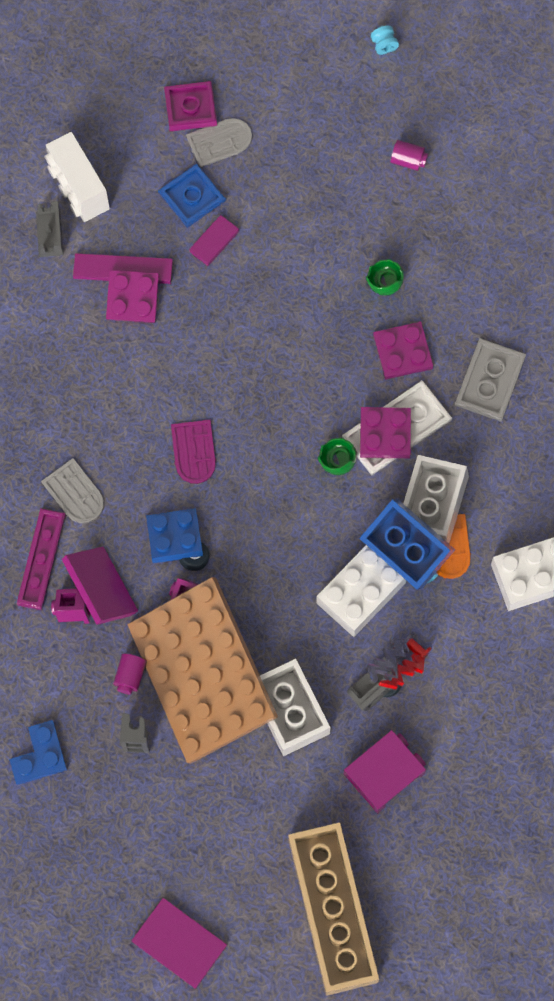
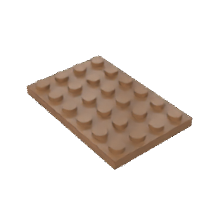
(202, 670)

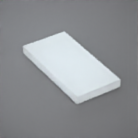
(426, 418)

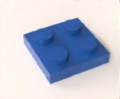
(174, 535)

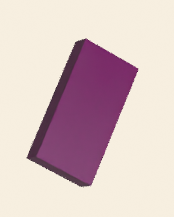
(214, 240)

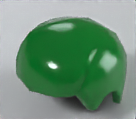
(392, 273)
(345, 453)

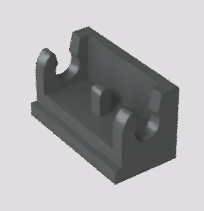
(49, 230)
(367, 693)
(134, 738)

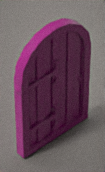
(193, 450)

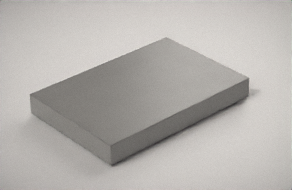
(490, 379)

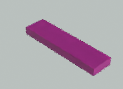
(98, 266)
(41, 559)

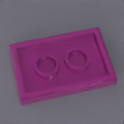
(99, 585)
(179, 943)

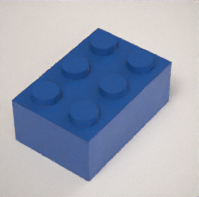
(407, 544)

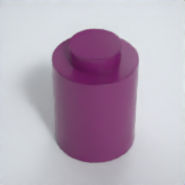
(409, 155)
(129, 673)

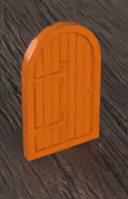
(460, 559)

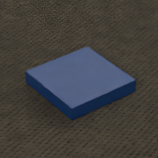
(192, 195)

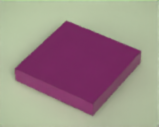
(190, 106)

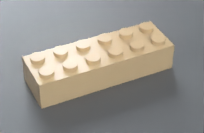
(333, 909)

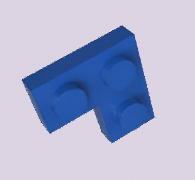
(45, 759)

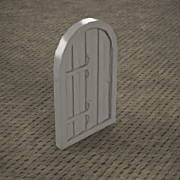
(219, 141)
(75, 493)

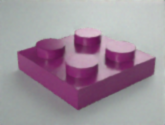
(132, 296)
(403, 350)
(385, 432)

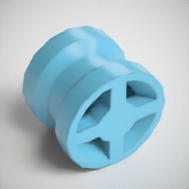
(384, 40)

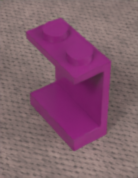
(385, 770)

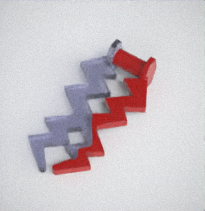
(399, 647)

